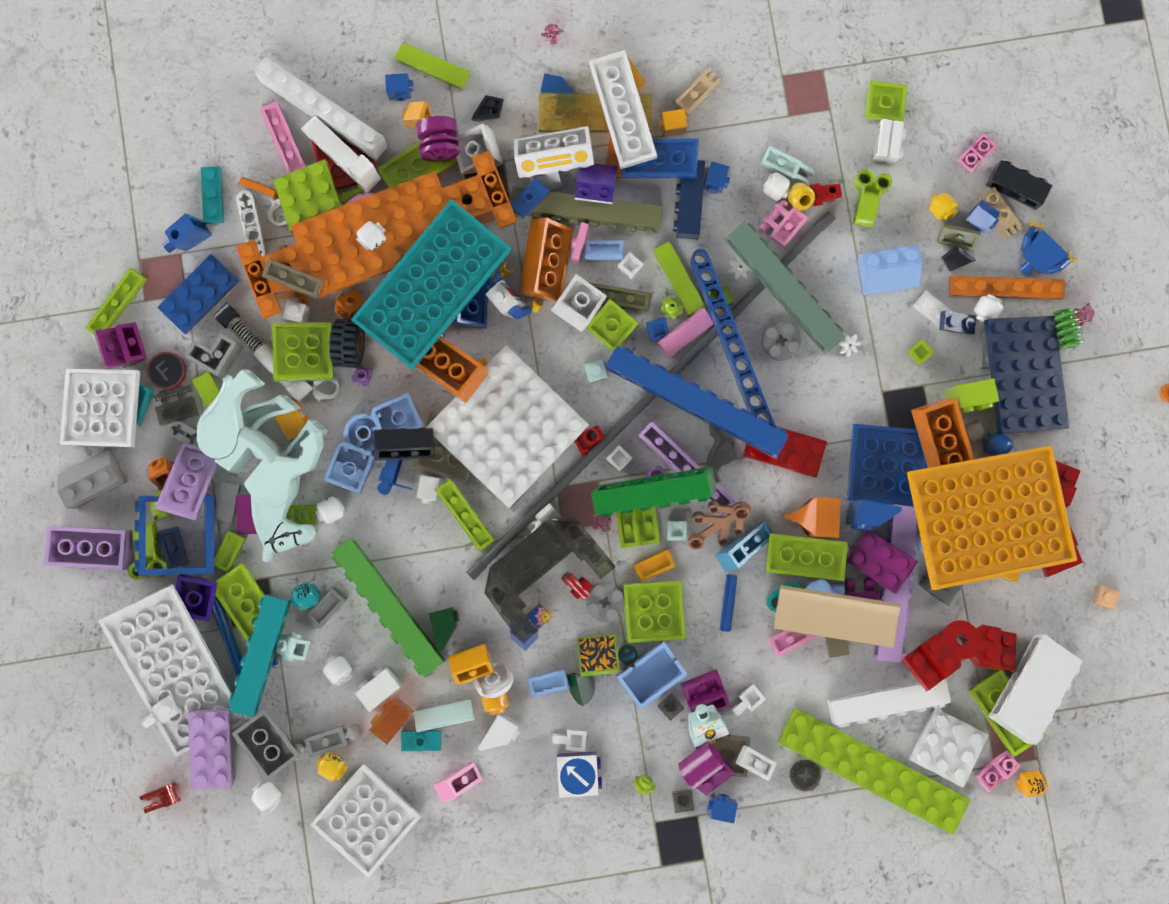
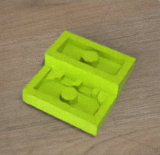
(638, 528)

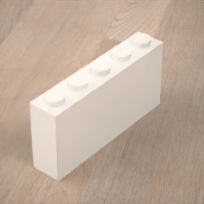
(1036, 689)

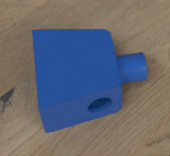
(186, 233)

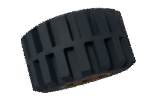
(346, 344)

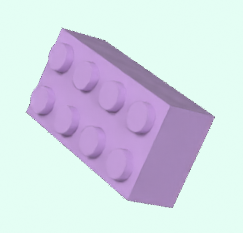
(88, 548)

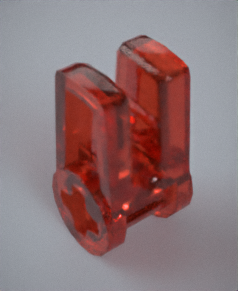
(167, 795)

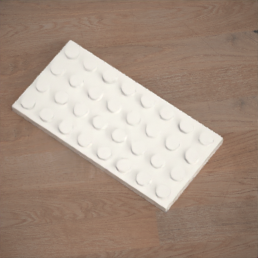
(168, 658)

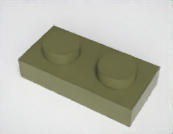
(958, 236)

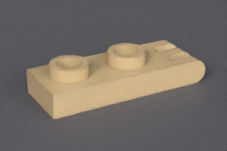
(698, 91)
(1006, 216)

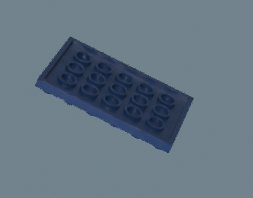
(1026, 374)

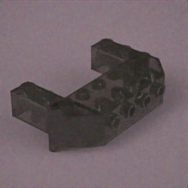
(532, 560)

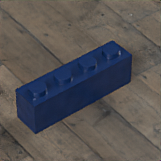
(689, 205)

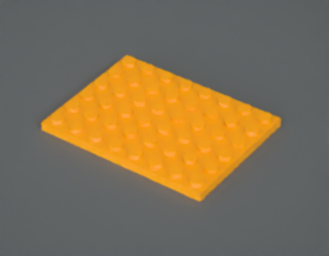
(991, 517)

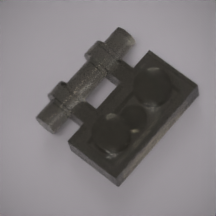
(177, 410)

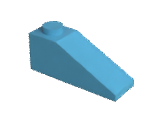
(744, 547)

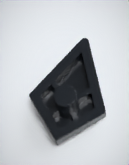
(488, 108)
(957, 258)

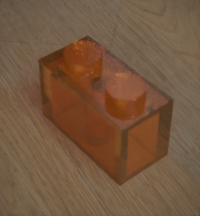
(391, 720)

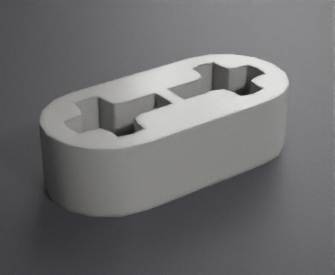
(183, 437)

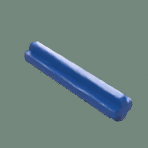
(728, 603)

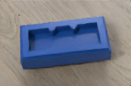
(529, 198)

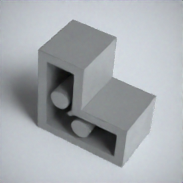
(218, 358)

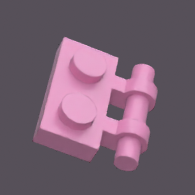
(787, 227)

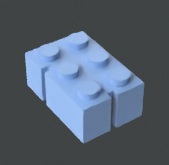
(651, 675)

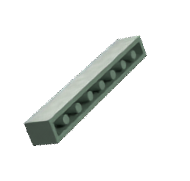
(785, 287)

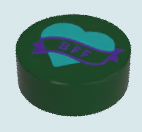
(627, 654)

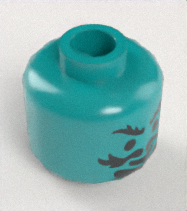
(305, 596)

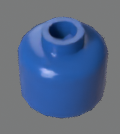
(997, 444)

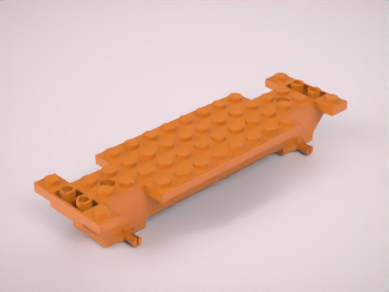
(329, 243)

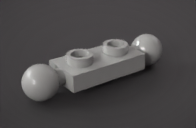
(328, 741)

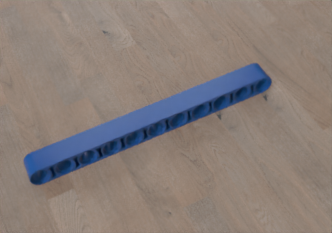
(727, 339)

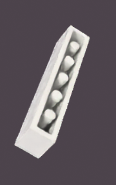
(886, 701)

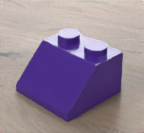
(197, 595)

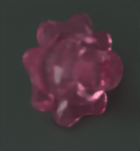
(552, 32)
(1085, 314)
(602, 523)

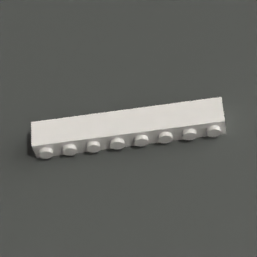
(316, 104)

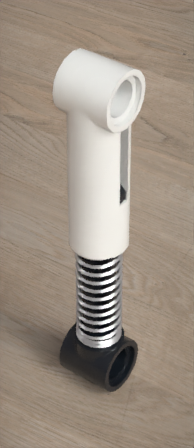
(263, 352)

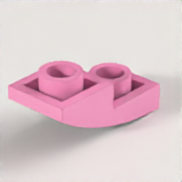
(977, 152)
(995, 771)

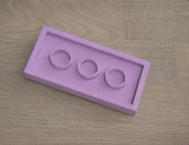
(187, 482)
(210, 748)

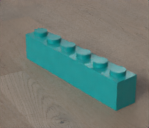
(260, 655)

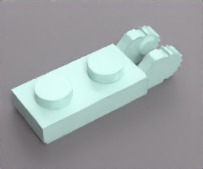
(786, 165)

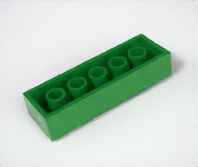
(654, 491)

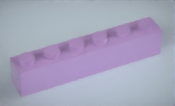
(677, 459)

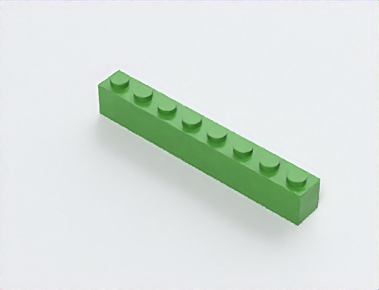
(388, 607)

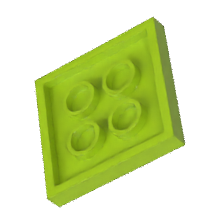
(307, 193)
(301, 351)
(654, 611)

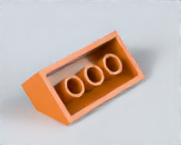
(545, 259)

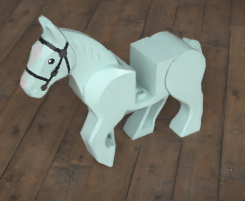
(234, 440)

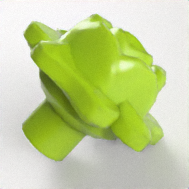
(671, 307)
(644, 784)

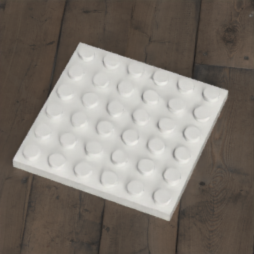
(508, 427)

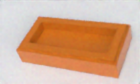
(258, 187)

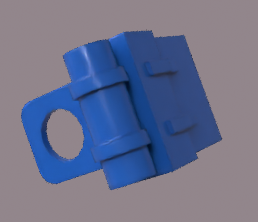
(389, 476)

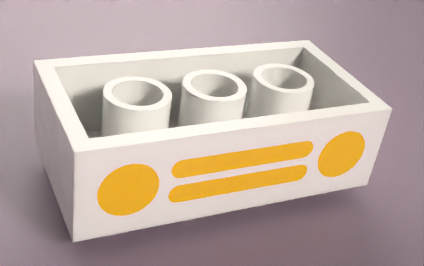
(553, 152)

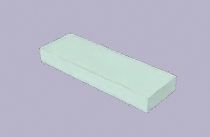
(444, 715)

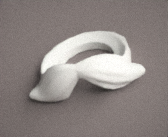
(275, 205)
(321, 396)

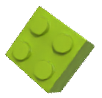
(974, 395)

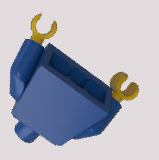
(1042, 252)

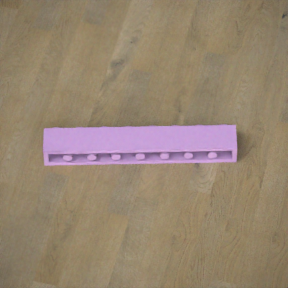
(903, 535)

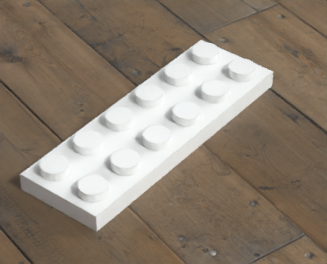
(622, 109)

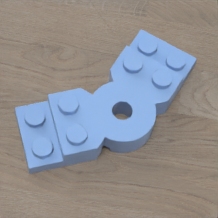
(355, 457)

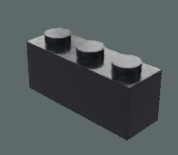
(1019, 184)
(403, 444)

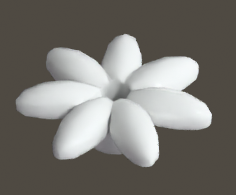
(739, 271)
(849, 345)

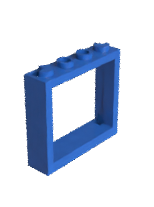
(140, 544)

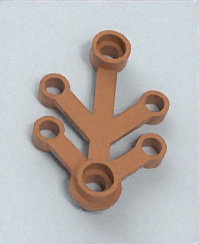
(739, 511)

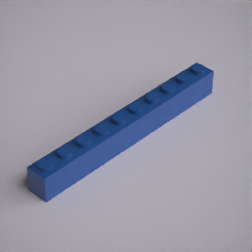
(697, 402)

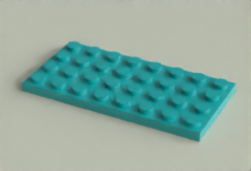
(431, 284)

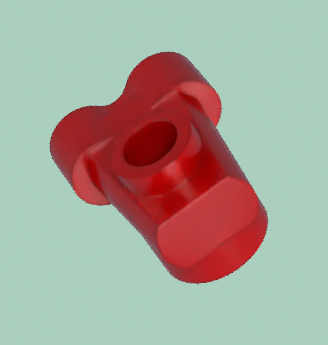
(823, 195)
(585, 442)
(580, 587)

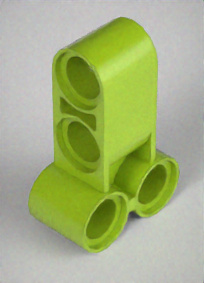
(869, 197)
(153, 552)

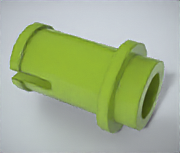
(345, 197)

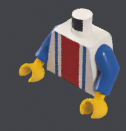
(506, 298)

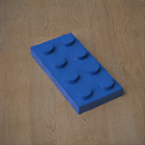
(674, 160)
(198, 294)

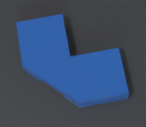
(554, 85)

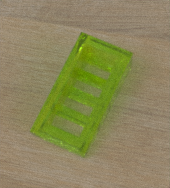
(312, 517)

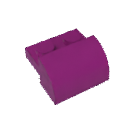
(120, 346)
(705, 690)
(705, 769)

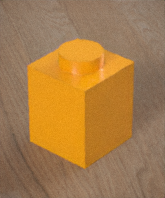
(673, 122)

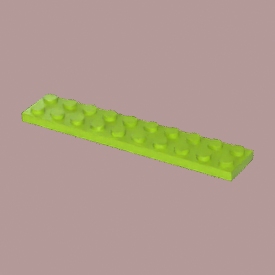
(874, 771)

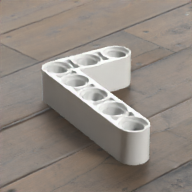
(356, 166)

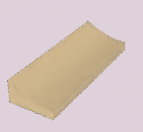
(837, 616)

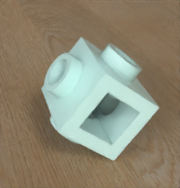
(292, 646)

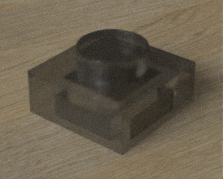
(670, 706)
(683, 801)

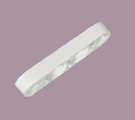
(252, 226)

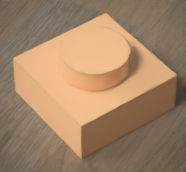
(1106, 597)

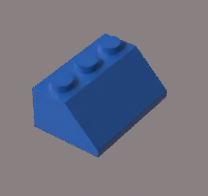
(475, 312)
(868, 514)

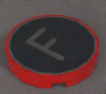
(166, 370)

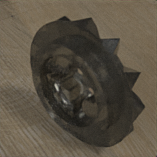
(800, 768)

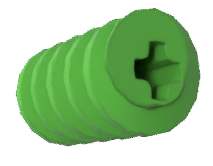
(1067, 325)

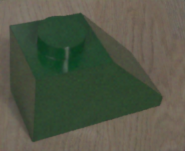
(443, 625)

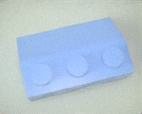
(890, 270)

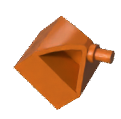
(818, 517)

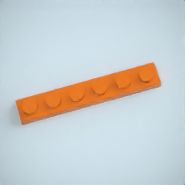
(1007, 287)

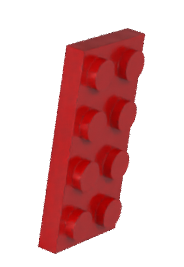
(800, 454)

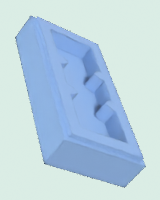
(604, 250)
(548, 683)

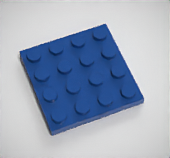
(881, 462)

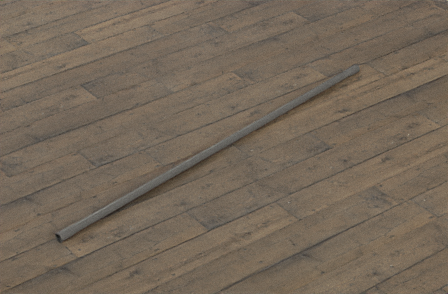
(482, 564)

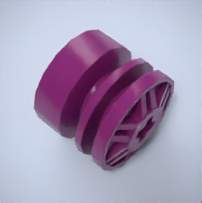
(438, 138)

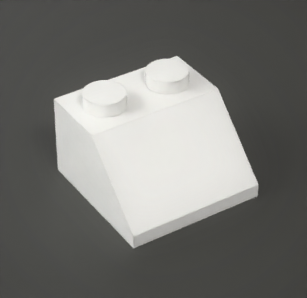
(476, 142)
(578, 303)

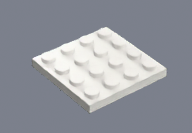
(100, 408)
(365, 820)

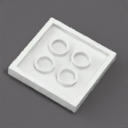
(948, 747)

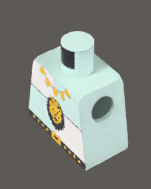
(706, 725)

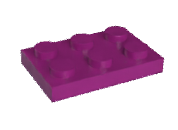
(882, 561)

